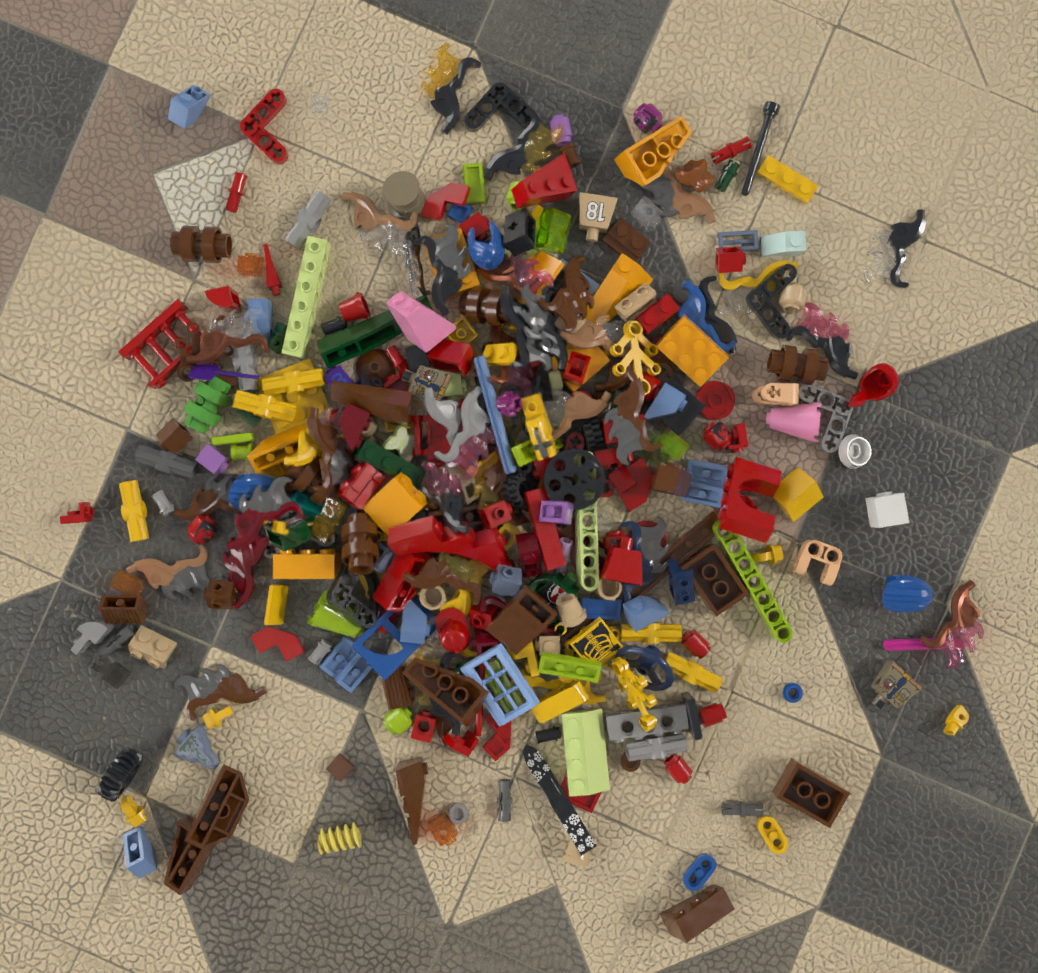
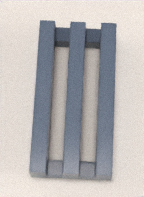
(720, 235)

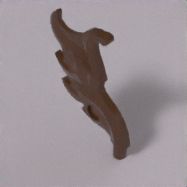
(573, 298)

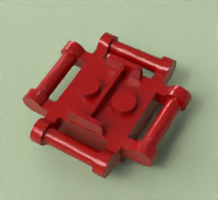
(436, 437)

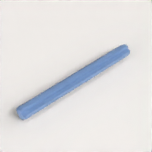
(494, 415)

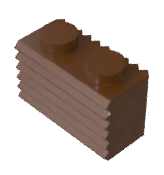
(123, 609)
(398, 690)

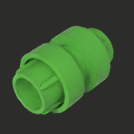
(204, 410)

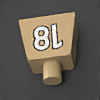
(595, 214)

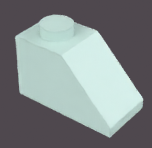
(783, 244)

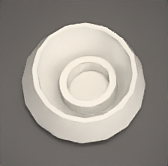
(854, 451)

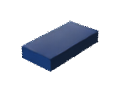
(604, 608)

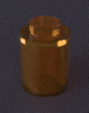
(126, 583)

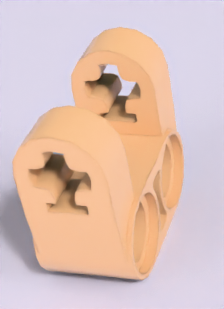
(777, 394)
(831, 567)

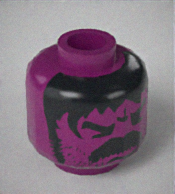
(647, 118)

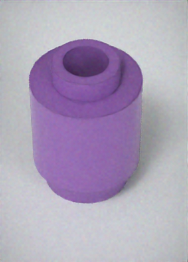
(567, 133)

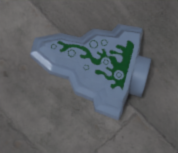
(196, 748)

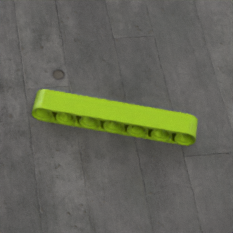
(758, 588)

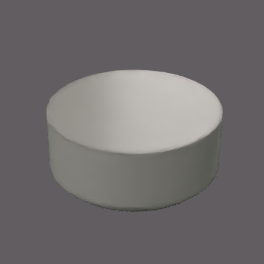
(458, 813)

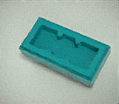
(308, 506)

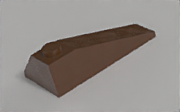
(382, 403)
(454, 692)

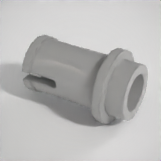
(163, 503)
(320, 651)

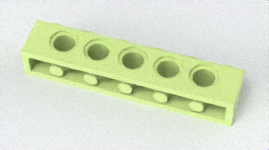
(306, 298)

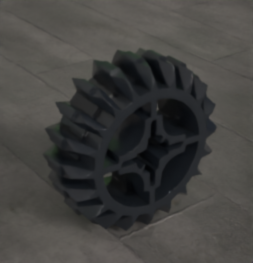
(120, 774)

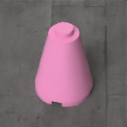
(796, 420)

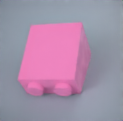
(419, 322)

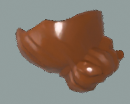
(695, 174)

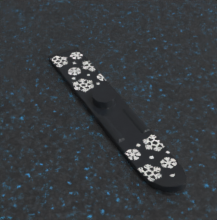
(558, 800)

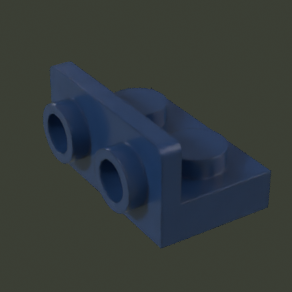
(680, 583)

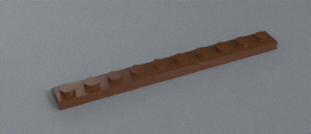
(680, 550)

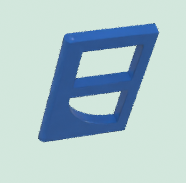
(387, 664)

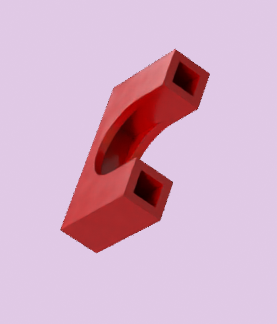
(737, 515)

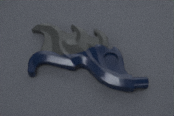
(647, 542)

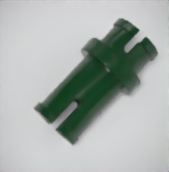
(728, 174)

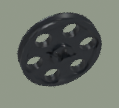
(582, 474)

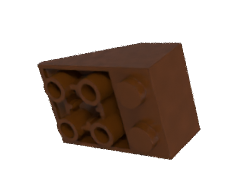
(522, 619)

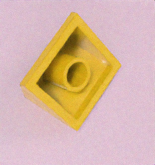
(797, 494)

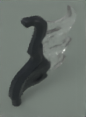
(890, 250)
(413, 262)

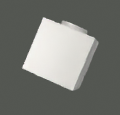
(887, 509)

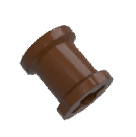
(571, 155)

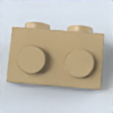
(636, 303)
(151, 647)

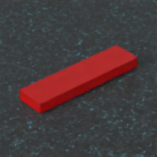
(545, 531)

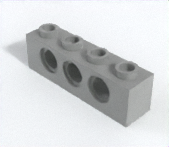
(678, 722)

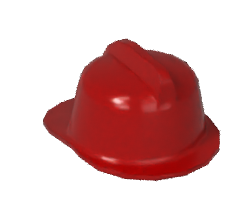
(453, 630)

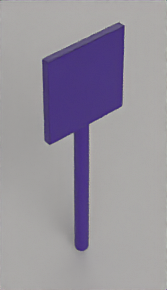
(208, 372)

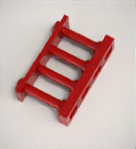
(147, 336)

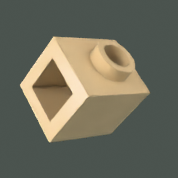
(548, 643)

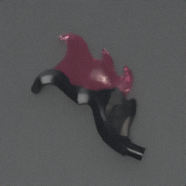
(827, 335)
(442, 492)

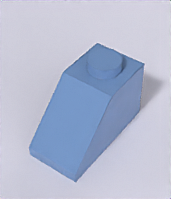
(264, 323)
(666, 403)
(643, 611)
(414, 624)
(139, 853)

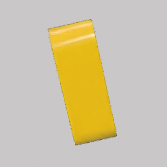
(560, 701)

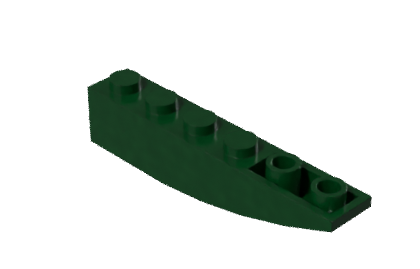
(361, 337)
(389, 462)

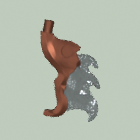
(229, 332)

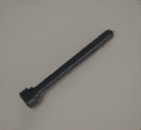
(770, 110)

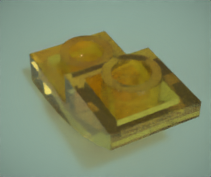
(329, 519)

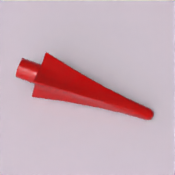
(272, 279)

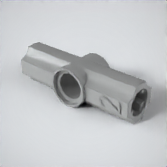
(308, 219)
(245, 363)
(656, 747)

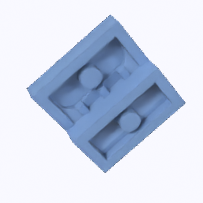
(706, 482)
(345, 665)

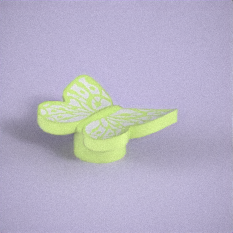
(402, 442)

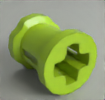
(241, 452)

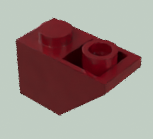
(352, 425)
(528, 554)

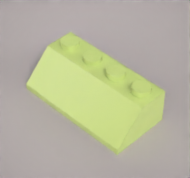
(585, 752)

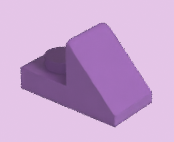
(556, 512)

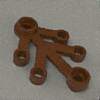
(196, 347)

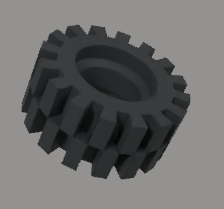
(592, 434)
(514, 490)

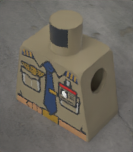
(427, 378)
(893, 686)

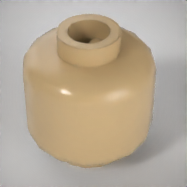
(793, 298)

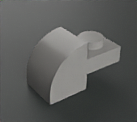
(92, 631)

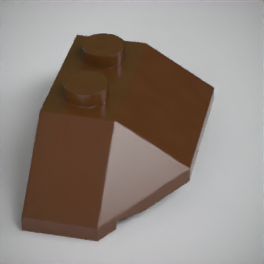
(219, 810)

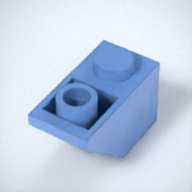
(188, 106)

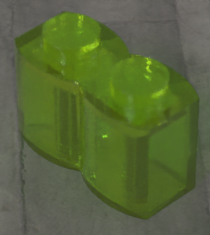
(553, 231)

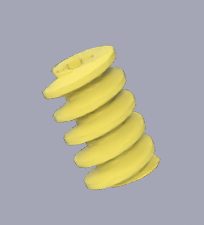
(339, 838)

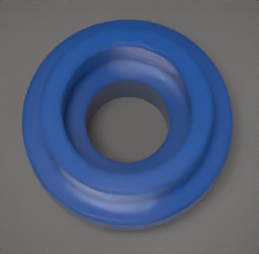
(798, 692)

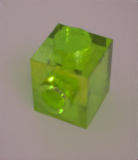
(673, 445)

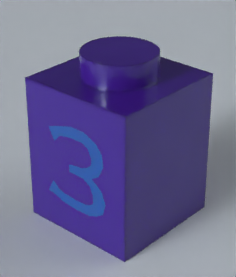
(337, 374)

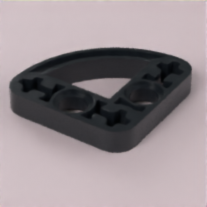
(346, 598)

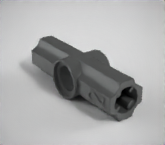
(166, 461)

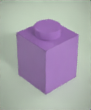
(213, 459)

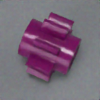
(509, 403)

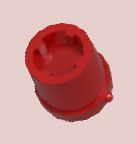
(354, 308)

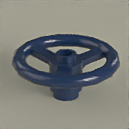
(646, 665)

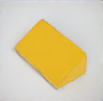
(276, 604)

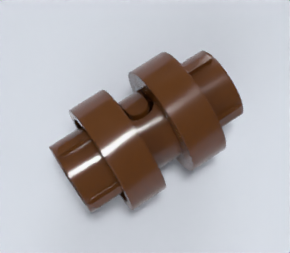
(194, 244)
(483, 306)
(805, 366)
(304, 478)
(360, 544)

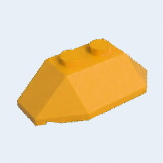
(270, 453)

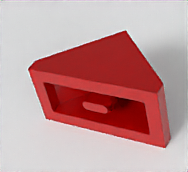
(576, 368)

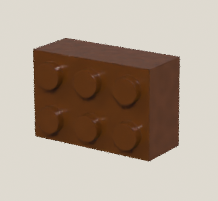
(715, 580)
(810, 792)

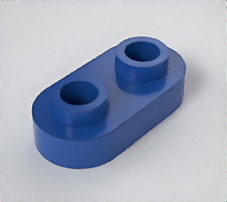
(701, 872)

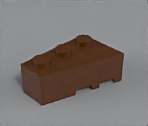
(185, 860)
(697, 913)

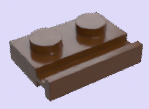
(626, 240)

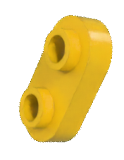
(771, 833)

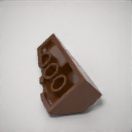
(411, 784)

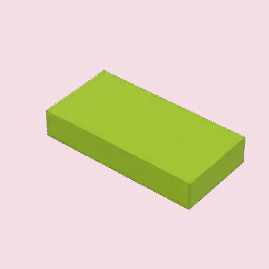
(475, 180)
(233, 439)

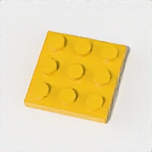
(304, 401)

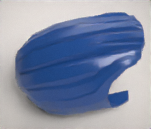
(487, 253)
(247, 484)
(906, 594)

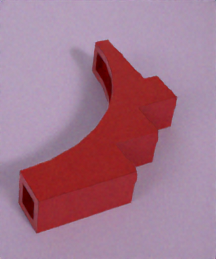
(431, 536)

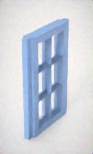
(515, 674)

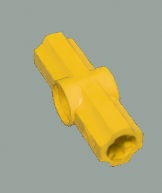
(293, 382)
(264, 406)
(134, 510)
(652, 633)
(693, 672)

